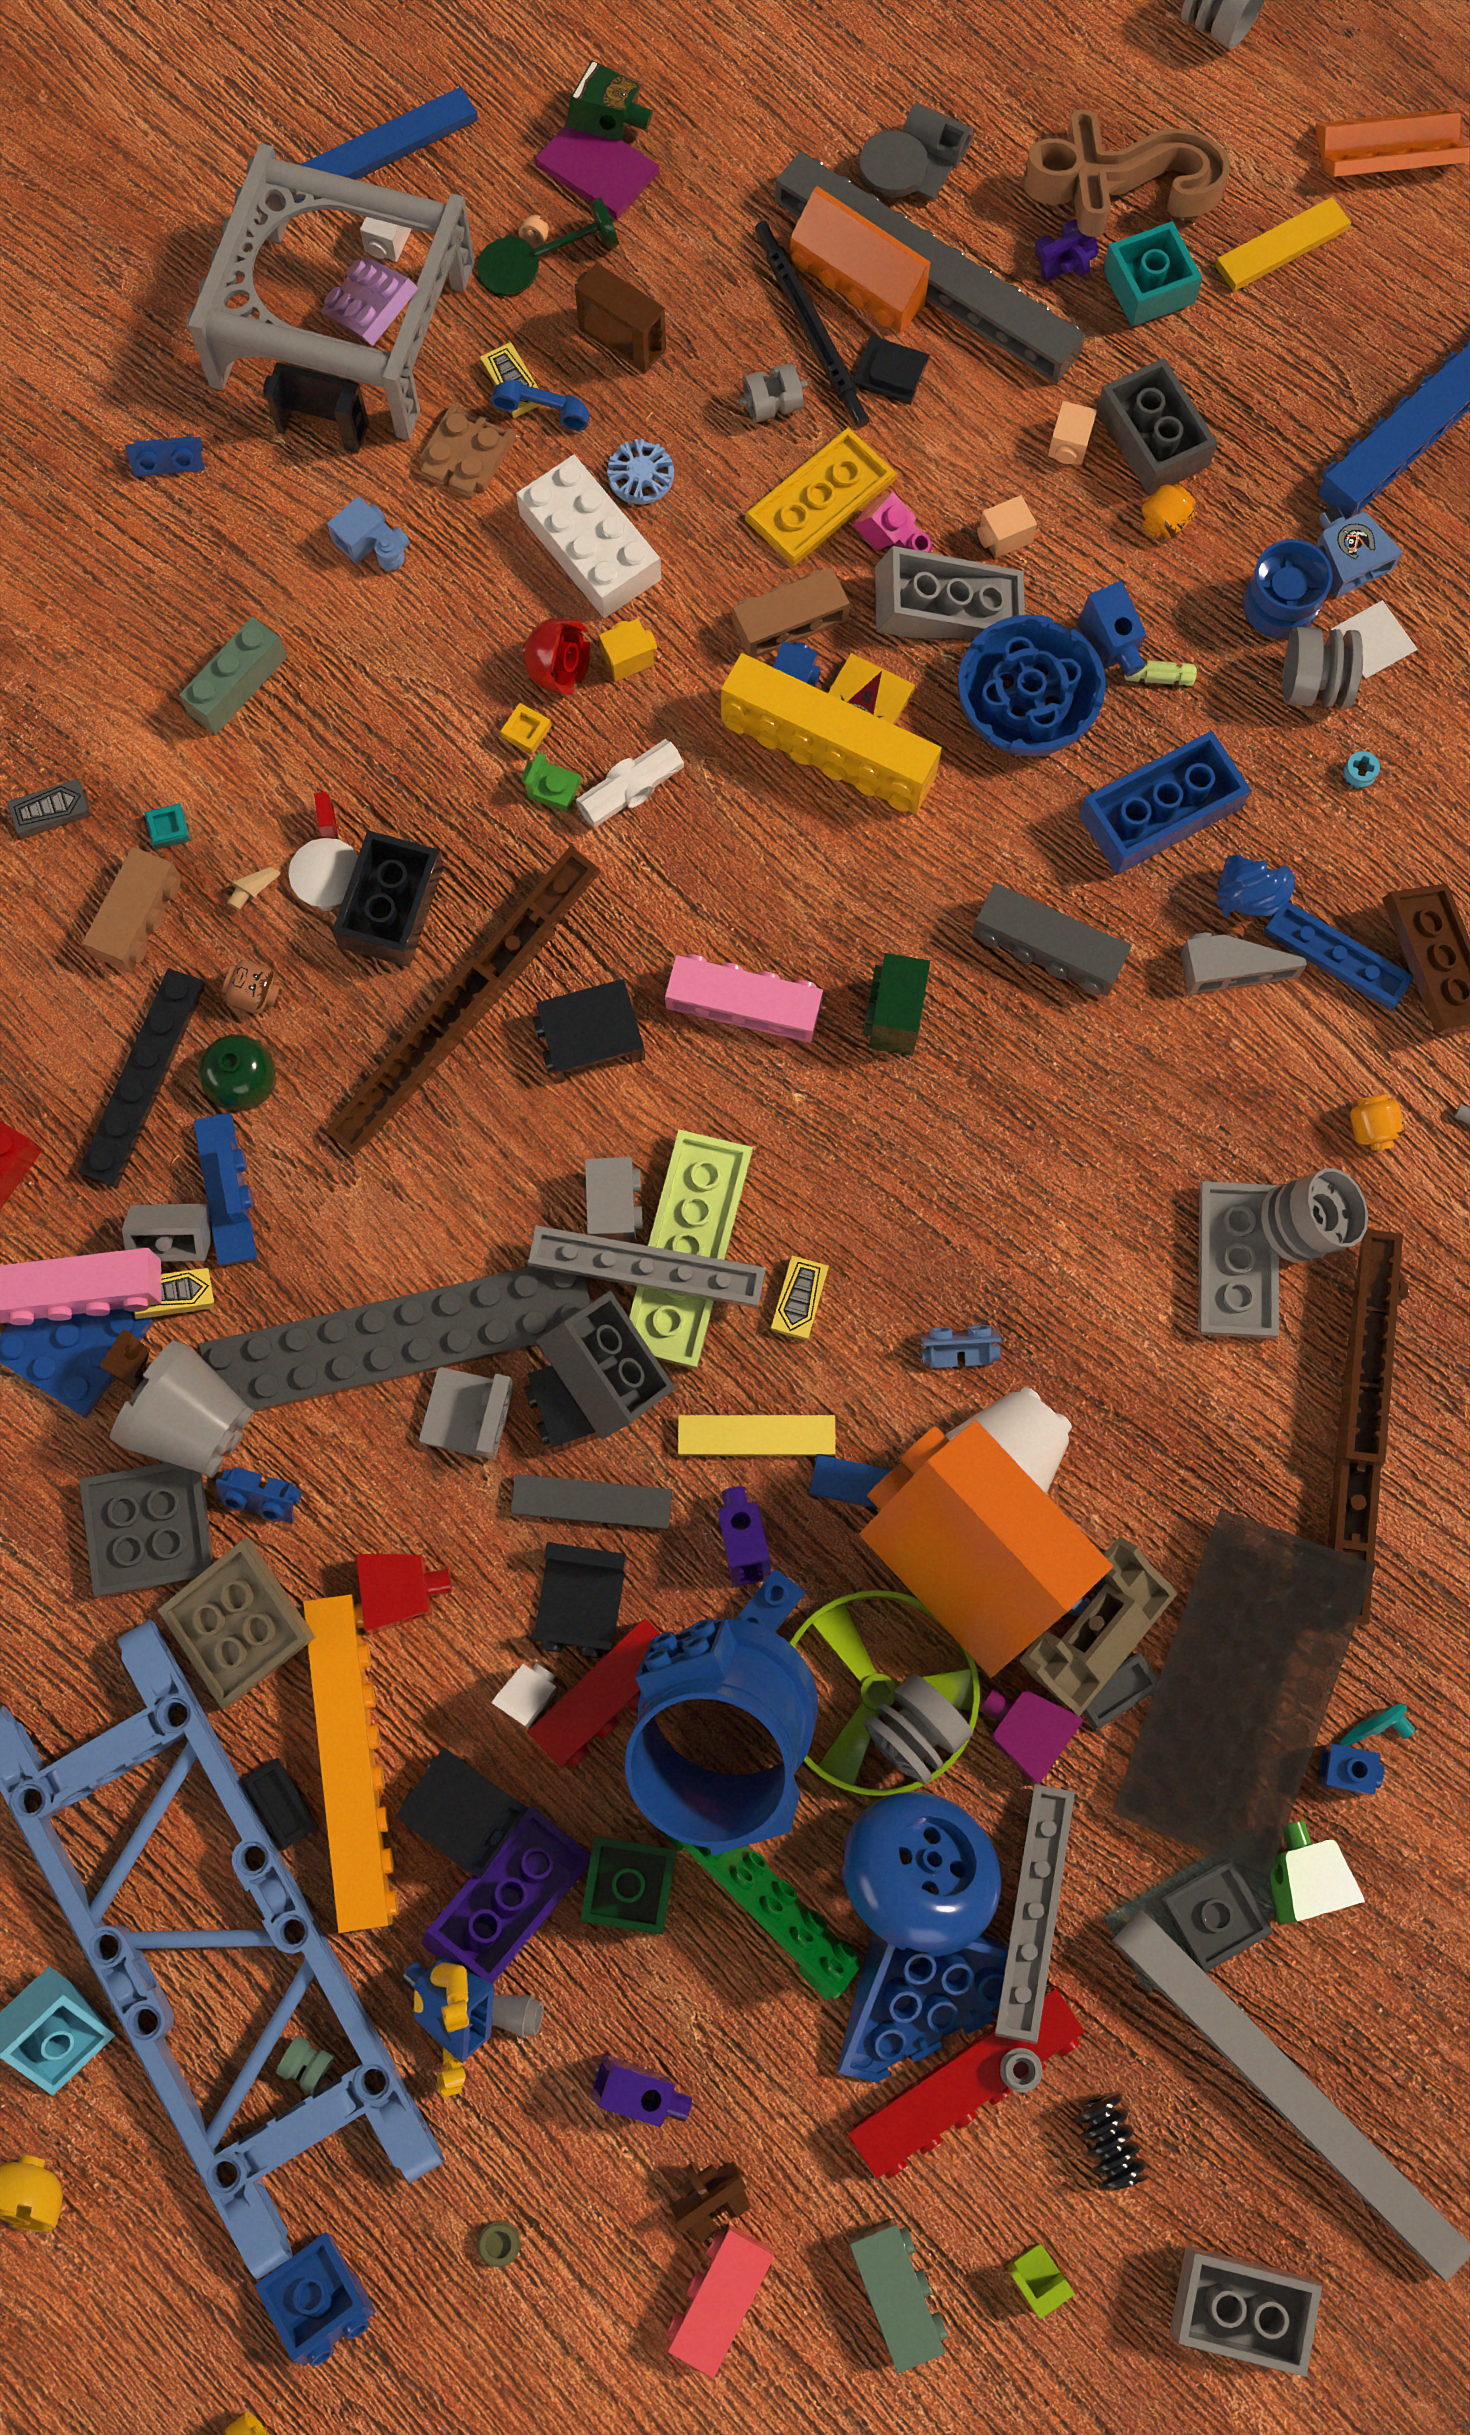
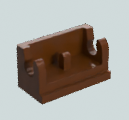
(126, 1359)

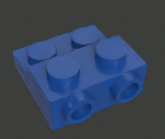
(315, 2301)

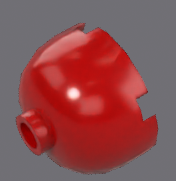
(557, 654)

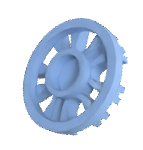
(640, 472)

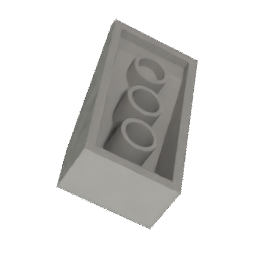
(943, 595)

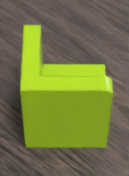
(1040, 2280)

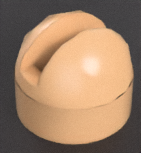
(535, 239)

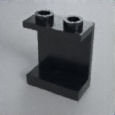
(319, 396)
(588, 1028)
(579, 1599)
(461, 1812)

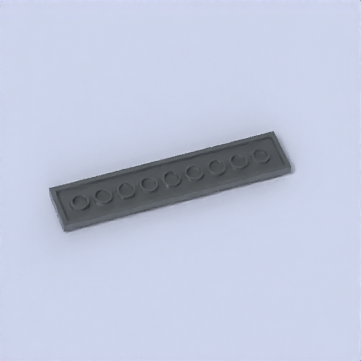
(395, 1337)

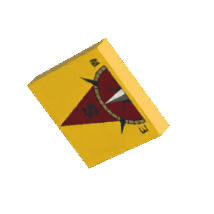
(872, 689)

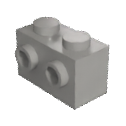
(611, 1198)
(169, 1230)

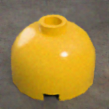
(29, 2195)

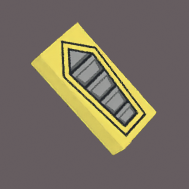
(506, 365)
(182, 1293)
(799, 1298)

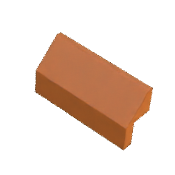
(1391, 142)

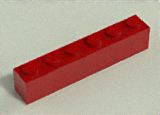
(954, 2090)

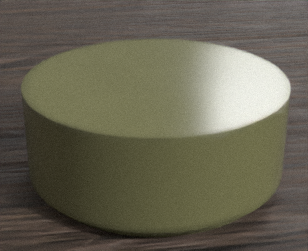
(499, 2243)

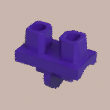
(1067, 253)

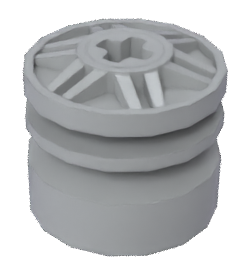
(1230, 18)
(1328, 667)
(1314, 1215)
(917, 1728)

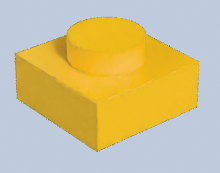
(525, 728)

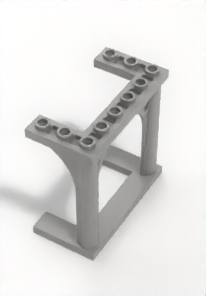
(268, 199)

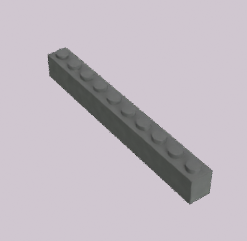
(954, 282)

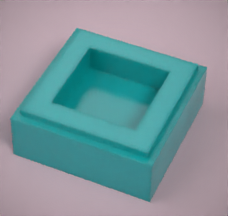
(167, 826)

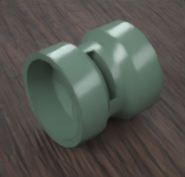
(304, 2064)

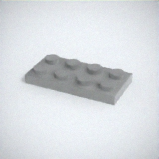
(1236, 1263)

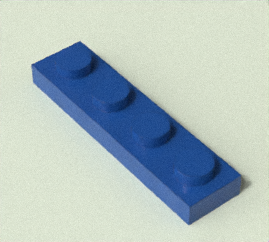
(1339, 955)

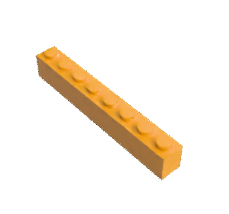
(349, 1766)

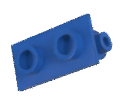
(165, 457)
(241, 1491)
(772, 1602)

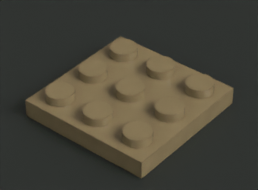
(236, 1623)

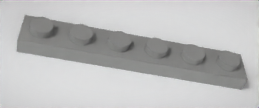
(647, 1266)
(1035, 1914)

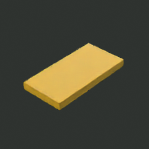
(820, 496)

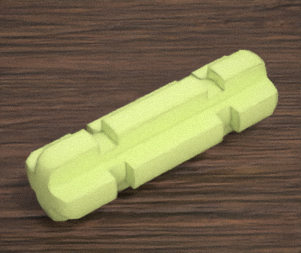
(1166, 673)

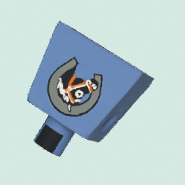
(1355, 549)

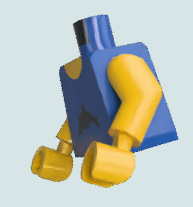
(455, 2011)

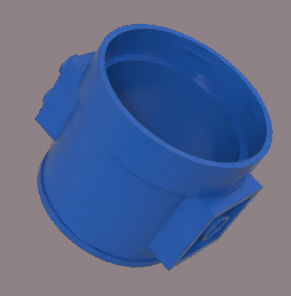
(747, 1669)

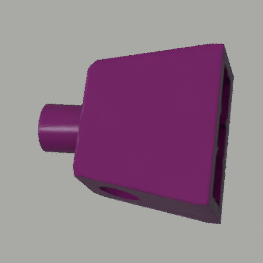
(1030, 1730)

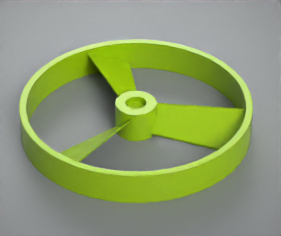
(846, 1754)

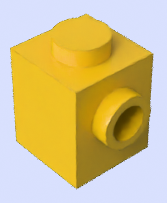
(627, 648)

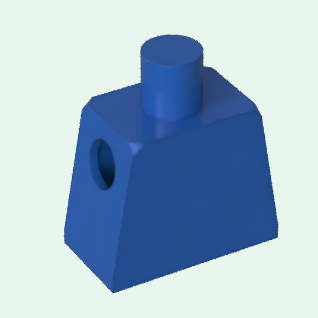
(1113, 628)

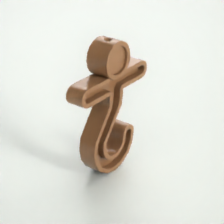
(1083, 171)

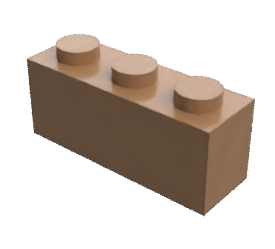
(790, 612)
(132, 909)

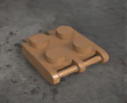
(466, 451)

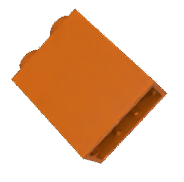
(980, 1544)

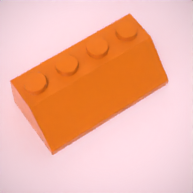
(860, 261)

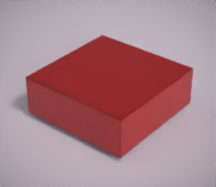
(326, 815)

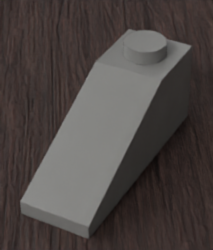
(1229, 962)

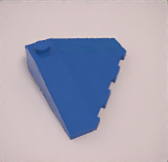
(916, 2000)

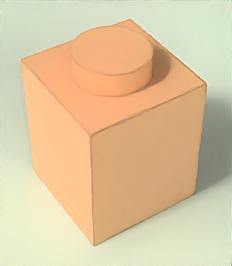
(1072, 433)
(1007, 527)

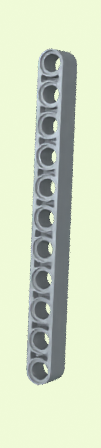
(1294, 2096)

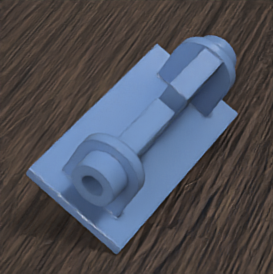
(975, 1343)

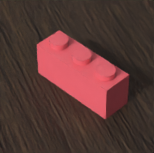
(719, 2299)

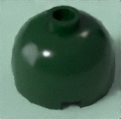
(237, 1072)

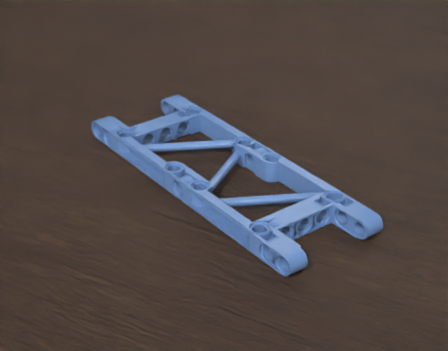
(134, 1988)

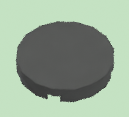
(893, 163)

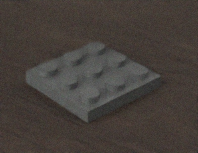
(145, 1528)

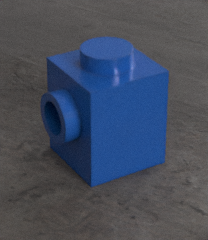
(798, 662)
(1350, 1769)

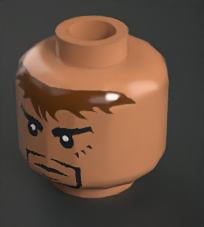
(250, 987)

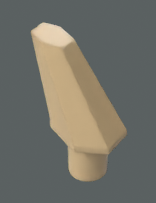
(251, 886)

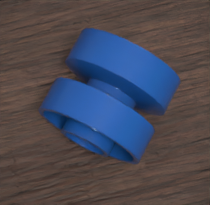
(1287, 588)

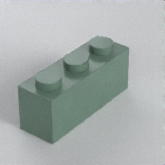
(233, 675)
(898, 2294)

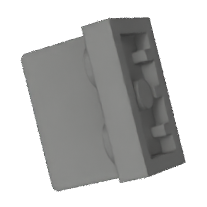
(467, 1412)

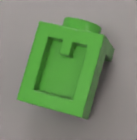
(550, 783)

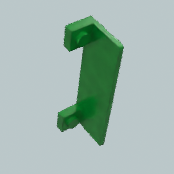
(775, 1905)

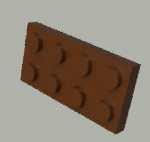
(1435, 951)

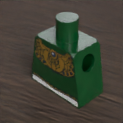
(606, 104)

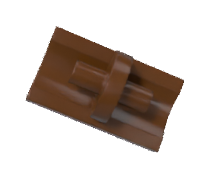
(706, 2193)

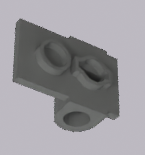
(942, 154)

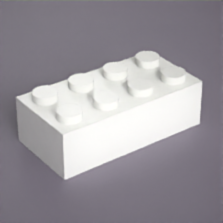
(589, 536)

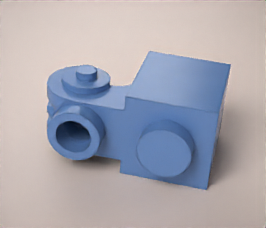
(362, 529)

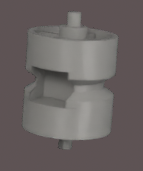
(773, 392)

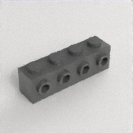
(1051, 940)

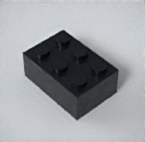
(388, 898)

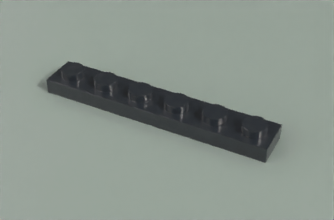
(142, 1078)

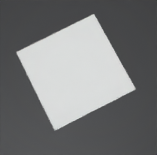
(1381, 636)

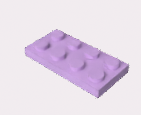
(368, 299)

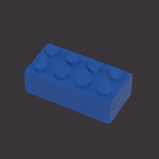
(1164, 802)

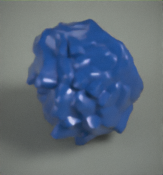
(1253, 888)

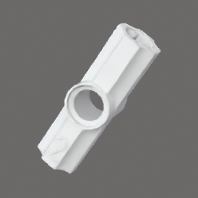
(630, 783)

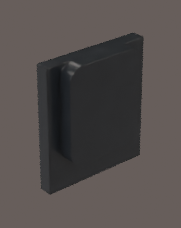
(890, 369)

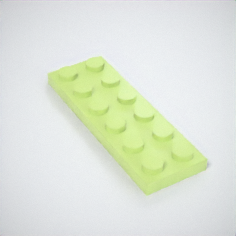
(695, 1219)

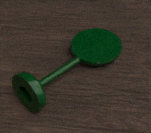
(512, 264)

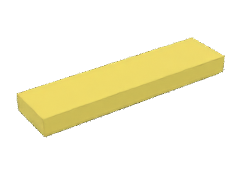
(756, 1435)

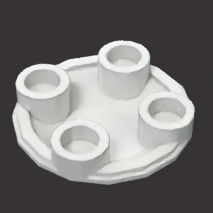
(322, 872)

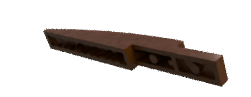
(463, 1002)
(1366, 1401)

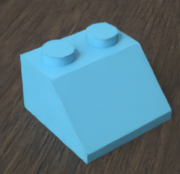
(51, 2031)

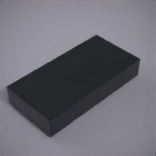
(280, 1803)

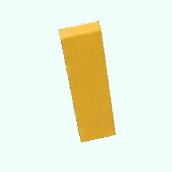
(1282, 244)

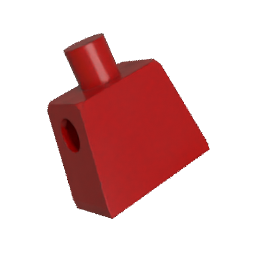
(397, 1589)

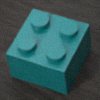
(1152, 273)

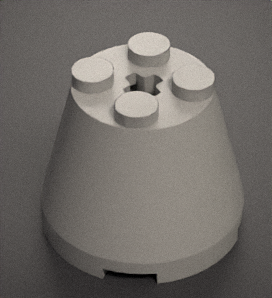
(182, 1413)

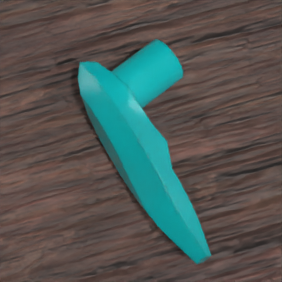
(1379, 1722)

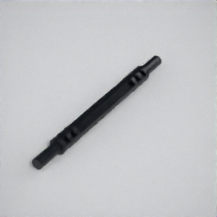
(812, 324)

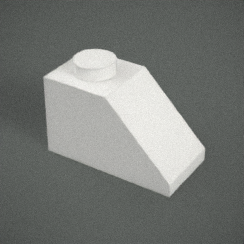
(527, 1694)

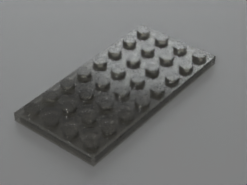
(1244, 1691)

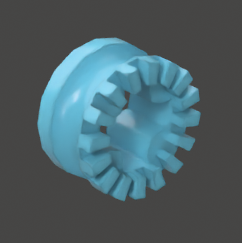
(1351, 772)

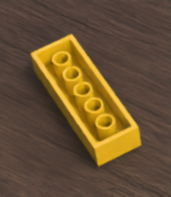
(829, 734)

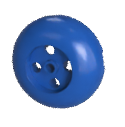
(1022, 650)
(895, 1895)

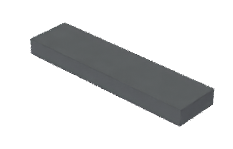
(591, 1502)

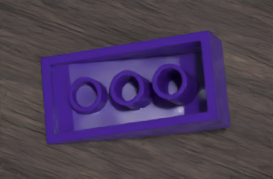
(505, 1908)

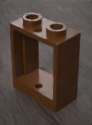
(620, 317)

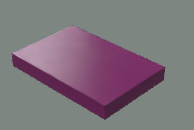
(597, 168)

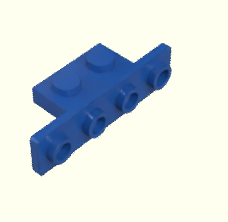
(225, 1189)

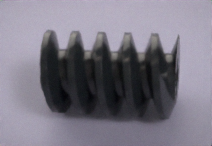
(1111, 2142)

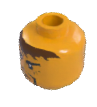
(1168, 511)
(1377, 1122)

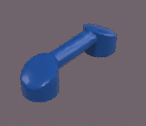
(508, 395)

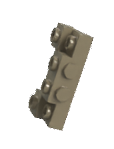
(1104, 1633)

